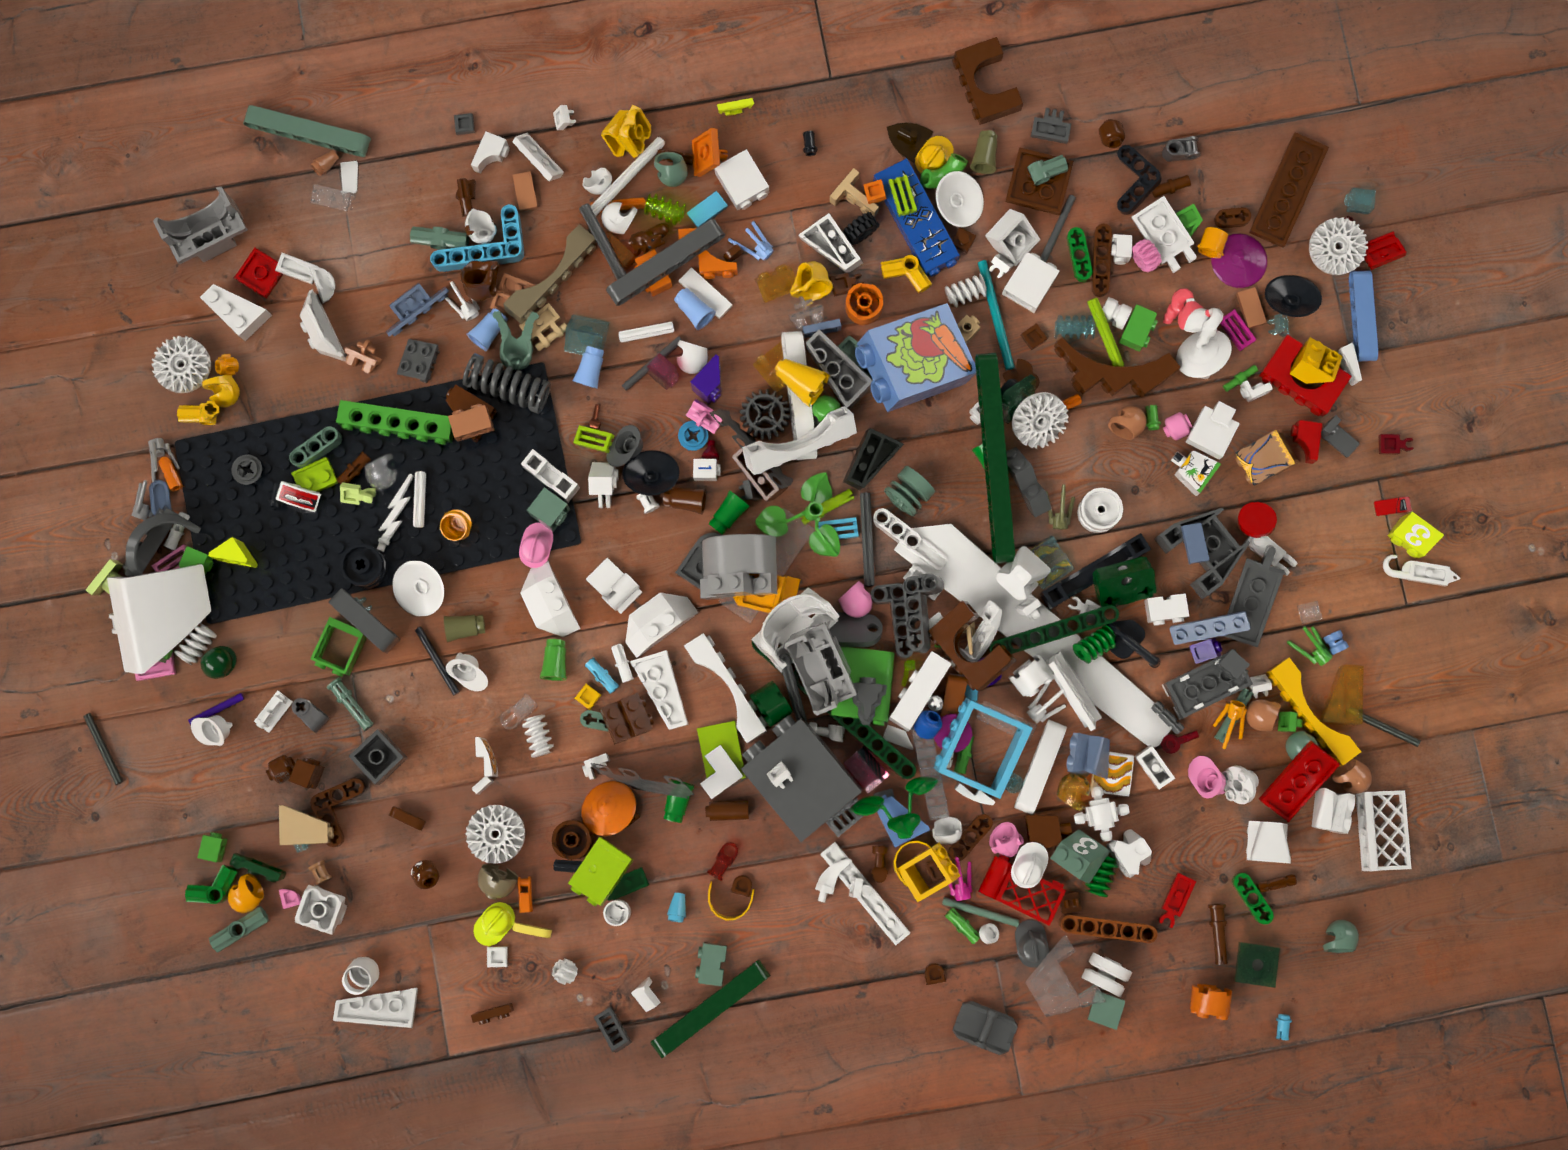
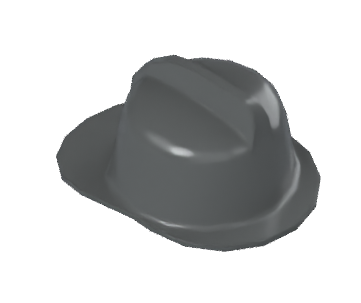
(625, 446)
(1031, 943)

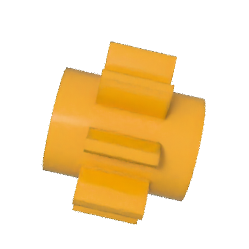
(226, 365)

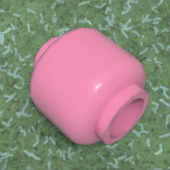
(1177, 426)

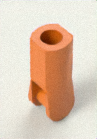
(170, 474)
(525, 898)

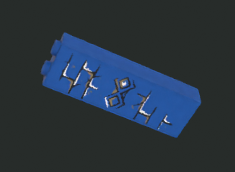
(921, 229)

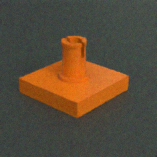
(707, 152)

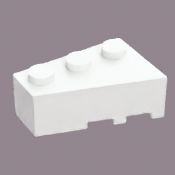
(831, 243)

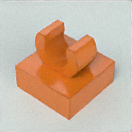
(875, 191)

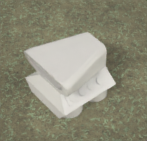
(1022, 574)
(1333, 811)
(1267, 842)
(1130, 853)
(321, 909)

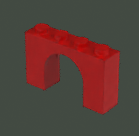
(1278, 374)

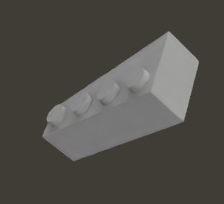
(846, 377)

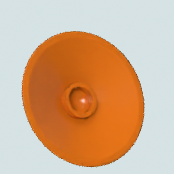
(608, 808)

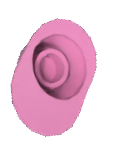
(536, 545)
(1206, 777)

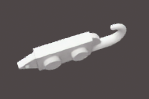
(1421, 572)

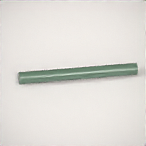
(980, 911)

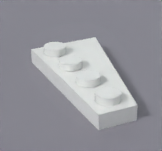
(660, 682)
(383, 1009)

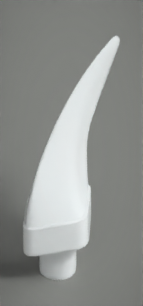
(828, 879)

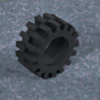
(861, 228)

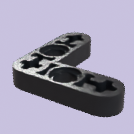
(1143, 181)

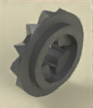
(246, 461)

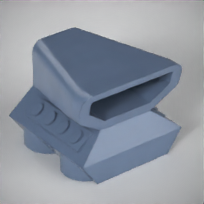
(1088, 755)

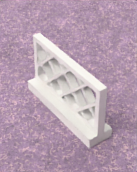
(1074, 691)
(1368, 836)

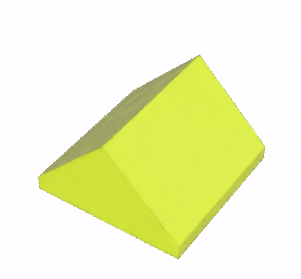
(233, 552)

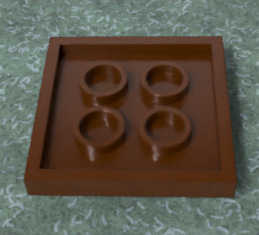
(1043, 197)

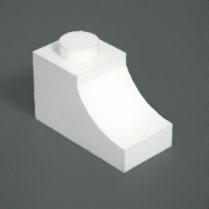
(490, 150)

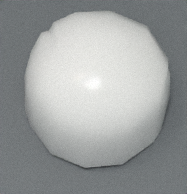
(598, 182)
(947, 830)

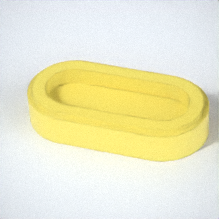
(532, 930)

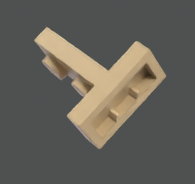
(852, 194)

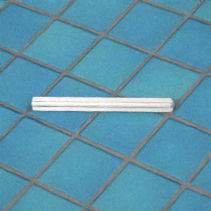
(627, 175)

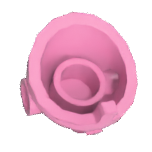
(1005, 839)

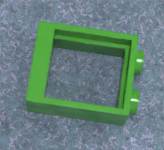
(323, 642)

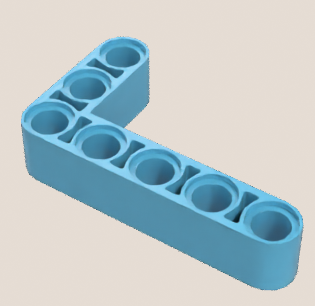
(486, 250)

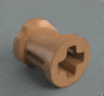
(320, 872)

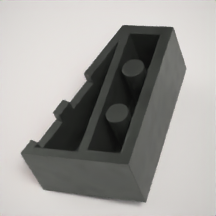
(870, 458)

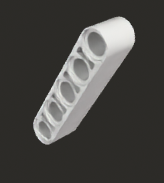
(1040, 767)

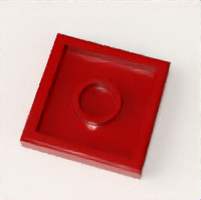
(259, 273)

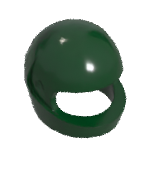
(217, 662)

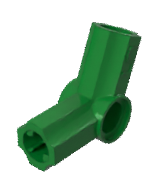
(222, 883)

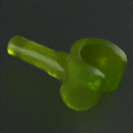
(909, 665)

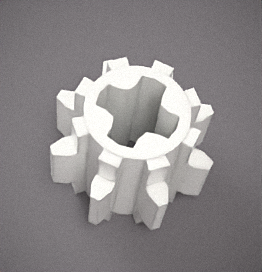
(564, 971)

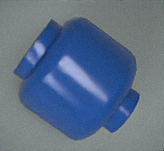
(928, 724)

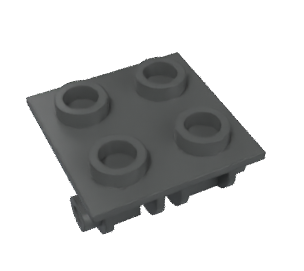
(418, 360)

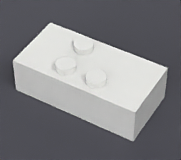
(920, 690)

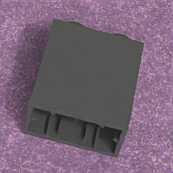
(819, 778)

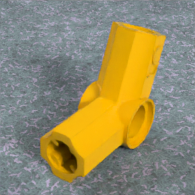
(915, 275)
(204, 414)

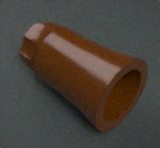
(686, 499)

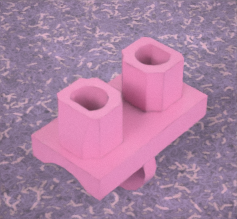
(701, 415)

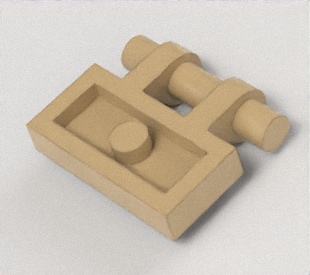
(547, 319)

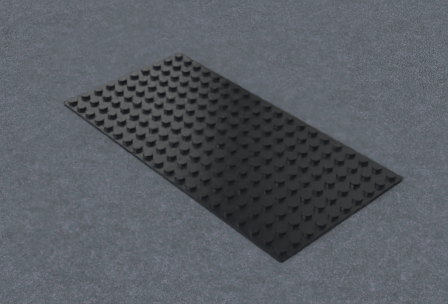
(303, 549)

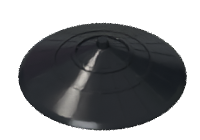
(1293, 296)
(651, 473)

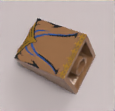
(1266, 457)

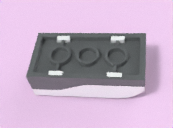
(1202, 688)

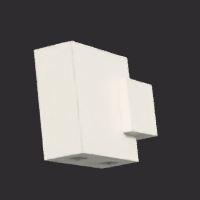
(1213, 430)

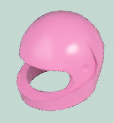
(856, 601)

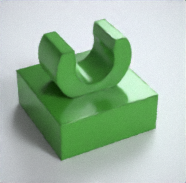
(1288, 722)

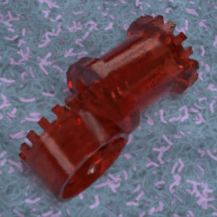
(723, 862)

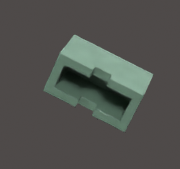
(710, 968)

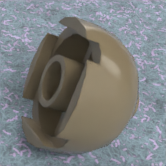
(496, 882)

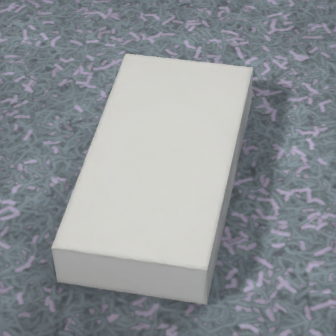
(295, 268)

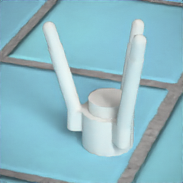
(468, 311)
(1037, 713)

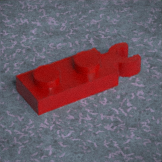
(1177, 898)

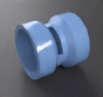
(1338, 646)

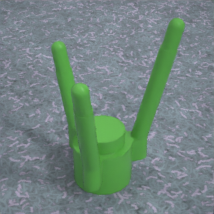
(1321, 653)

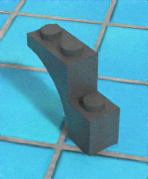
(1025, 479)

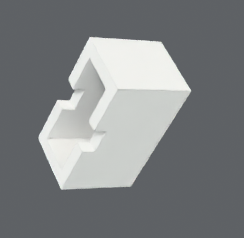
(1161, 610)

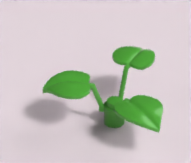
(816, 490)

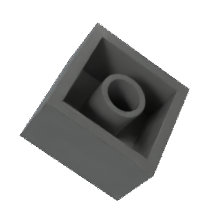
(378, 757)

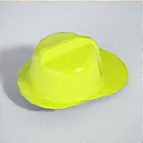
(494, 924)

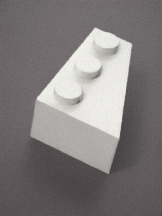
(235, 311)

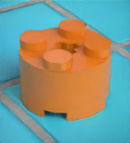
(867, 294)
(1210, 1000)

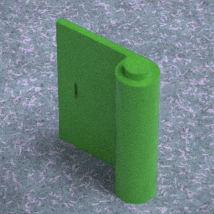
(868, 664)

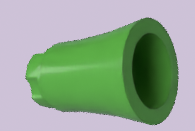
(554, 661)

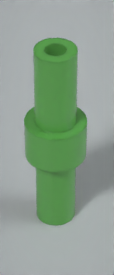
(1240, 378)

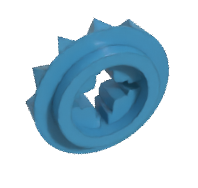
(683, 436)

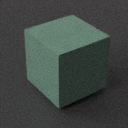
(548, 509)
(1107, 1012)

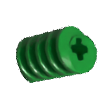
(1095, 644)
(1102, 877)

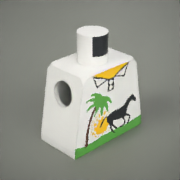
(1194, 470)

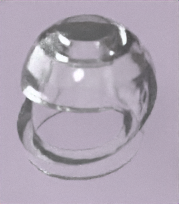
(379, 475)

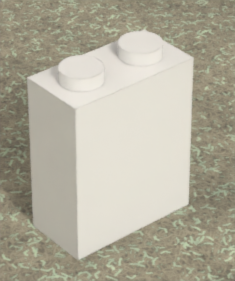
(742, 180)
(1030, 281)

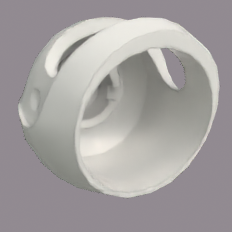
(615, 220)
(693, 357)
(363, 973)

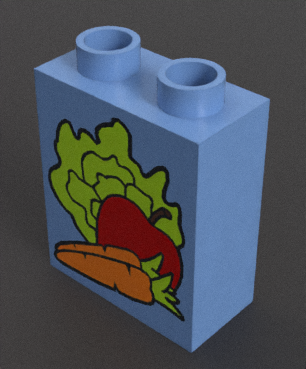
(915, 357)

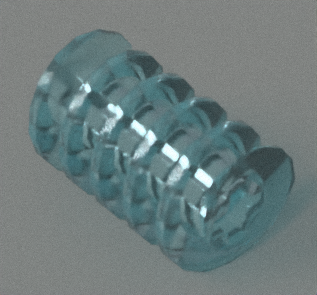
(1074, 326)

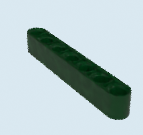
(1062, 627)
(710, 1009)

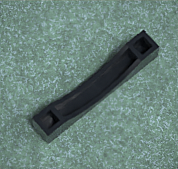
(1083, 578)

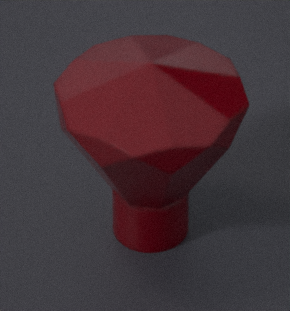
(710, 452)

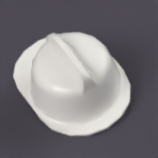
(467, 672)
(211, 730)
(1029, 865)

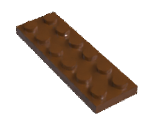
(1289, 190)

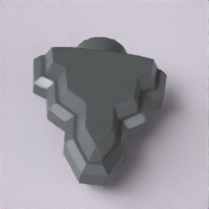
(868, 698)

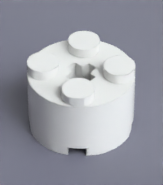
(1031, 676)

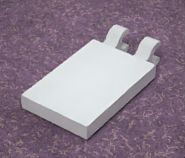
(1165, 230)

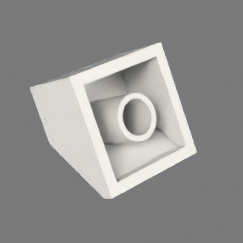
(1013, 236)

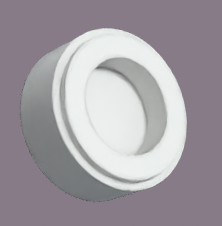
(989, 933)

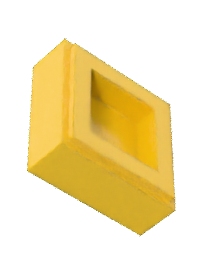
(588, 696)

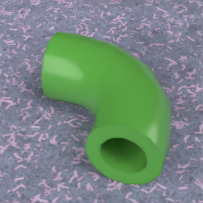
(931, 178)

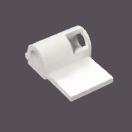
(615, 587)

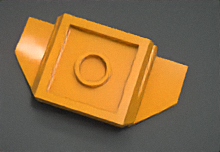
(786, 588)

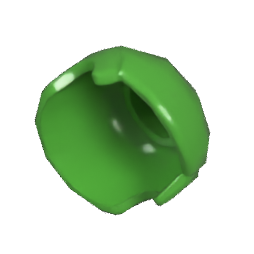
(823, 406)

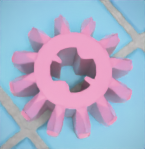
(1146, 255)

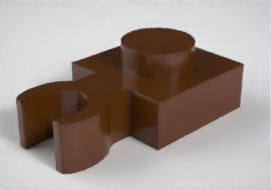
(843, 283)

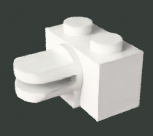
(602, 481)

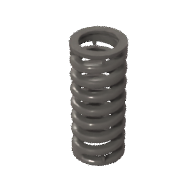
(478, 361)

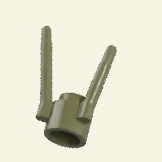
(1060, 520)

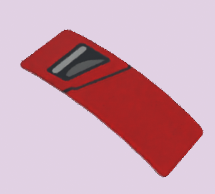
(1392, 506)

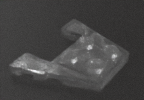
(1052, 986)

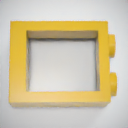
(914, 879)

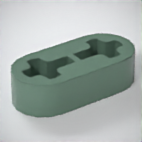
(593, 725)

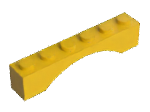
(1288, 680)

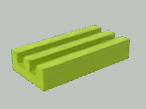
(898, 180)
(607, 442)

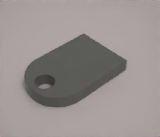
(692, 566)
(855, 632)

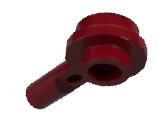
(1172, 743)

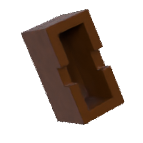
(307, 773)

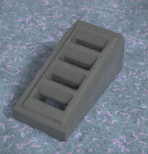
(850, 822)
(618, 1026)

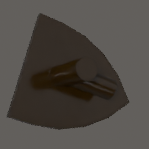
(908, 138)

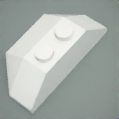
(319, 328)
(547, 602)
(657, 620)

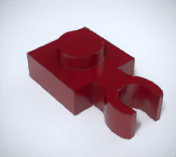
(1391, 444)

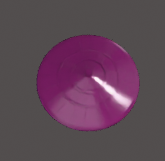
(1242, 261)

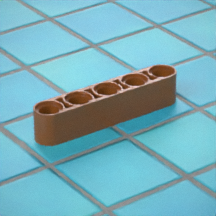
(1117, 928)

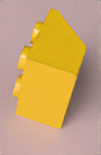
(1316, 363)

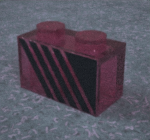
(663, 371)
(866, 769)

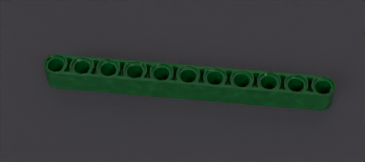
(995, 457)
(852, 729)

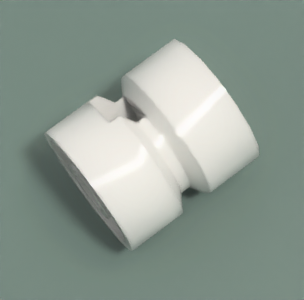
(1116, 313)
(617, 912)

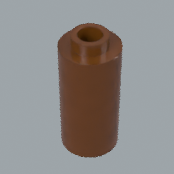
(727, 810)

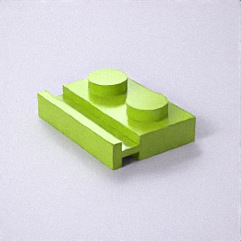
(315, 476)

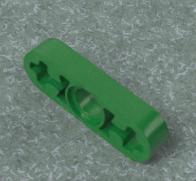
(1072, 242)
(1249, 883)

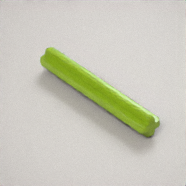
(1105, 332)

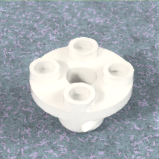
(1240, 784)

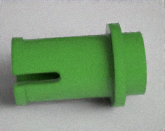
(1152, 417)

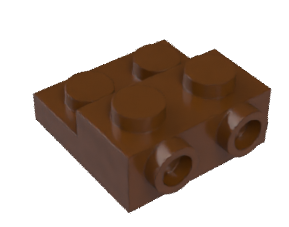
(627, 718)

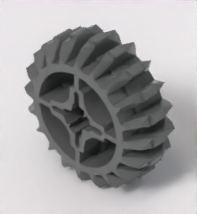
(770, 407)

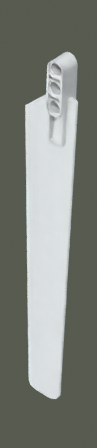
(972, 578)

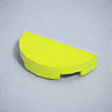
(735, 107)

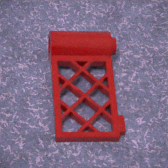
(997, 880)

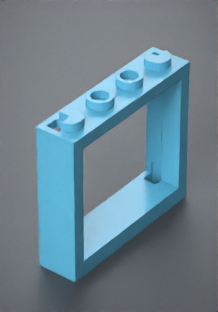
(1011, 756)

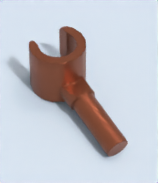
(594, 423)

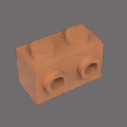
(471, 422)

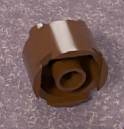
(561, 839)

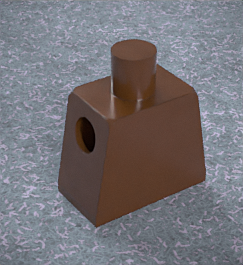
(1046, 830)

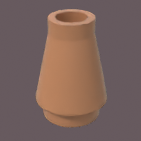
(324, 163)

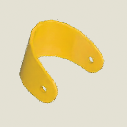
(895, 857)
(722, 916)

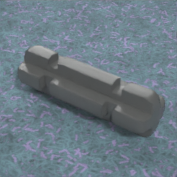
(1168, 717)

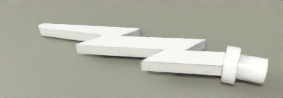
(390, 524)

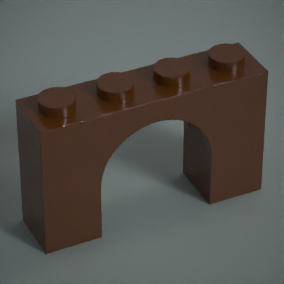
(985, 106)
(947, 635)

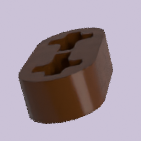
(1232, 213)
(407, 818)

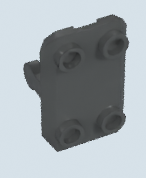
(985, 1027)

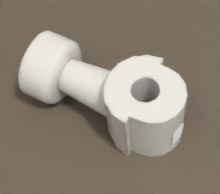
(834, 732)

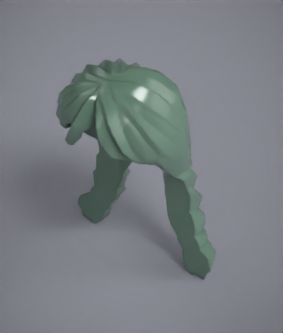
(513, 351)

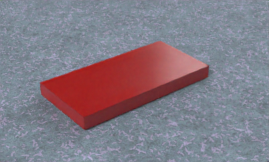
(1299, 781)

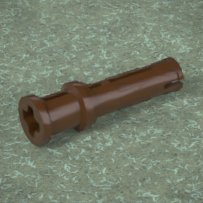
(1218, 923)

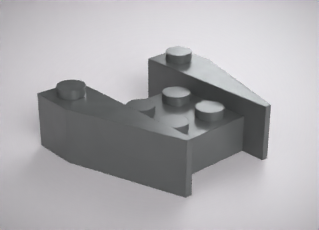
(1221, 548)

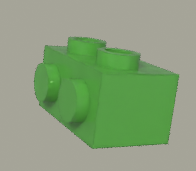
(1138, 327)

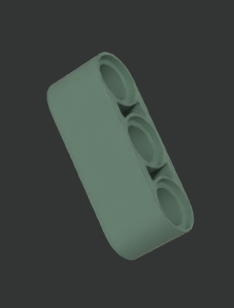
(306, 448)

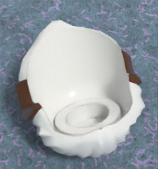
(480, 226)

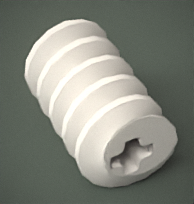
(966, 290)
(195, 644)
(537, 736)

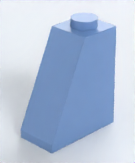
(895, 810)

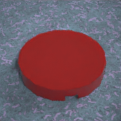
(1257, 519)

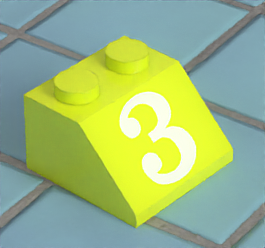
(1414, 535)

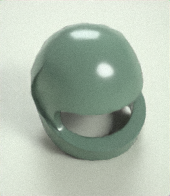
(673, 174)
(1297, 742)
(1346, 937)

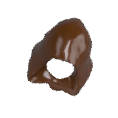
(480, 279)

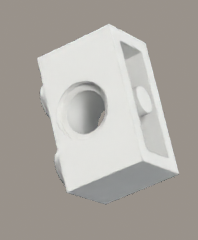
(1154, 767)

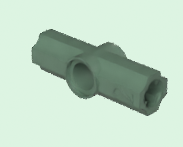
(438, 238)
(229, 935)

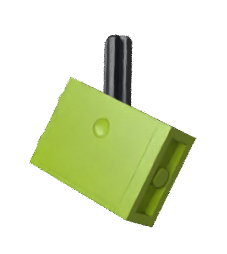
(598, 872)

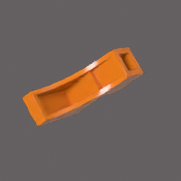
(709, 265)

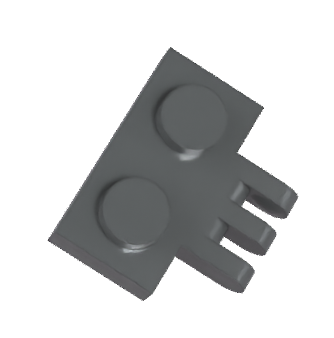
(1051, 127)

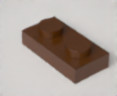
(484, 1016)

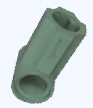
(1043, 171)

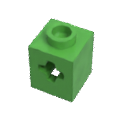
(212, 847)

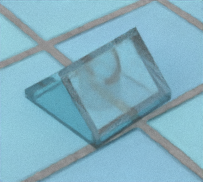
(583, 333)

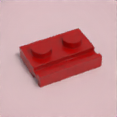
(1384, 250)

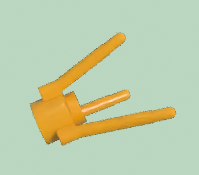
(1235, 711)

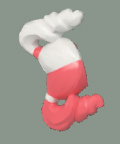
(1193, 316)

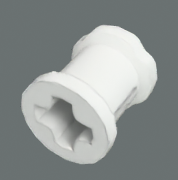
(648, 503)

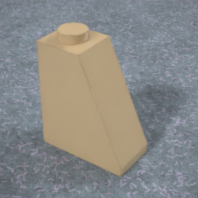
(302, 828)

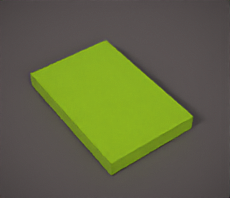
(724, 735)

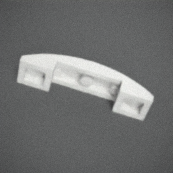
(985, 633)

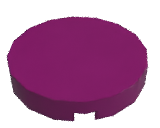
(965, 737)

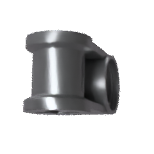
(1185, 149)
(312, 716)

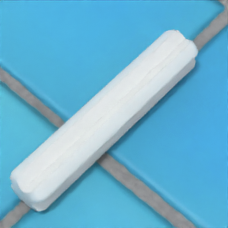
(645, 332)
(419, 499)

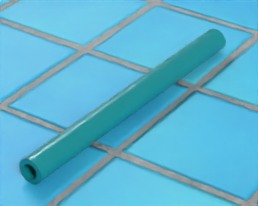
(996, 316)

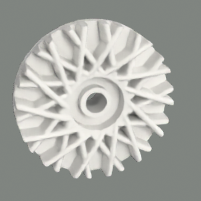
(1351, 242)
(172, 356)
(1039, 419)
(510, 836)

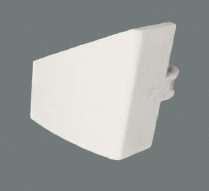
(156, 613)

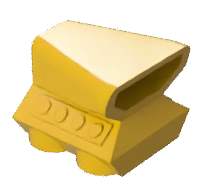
(627, 132)

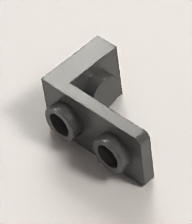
(1338, 437)

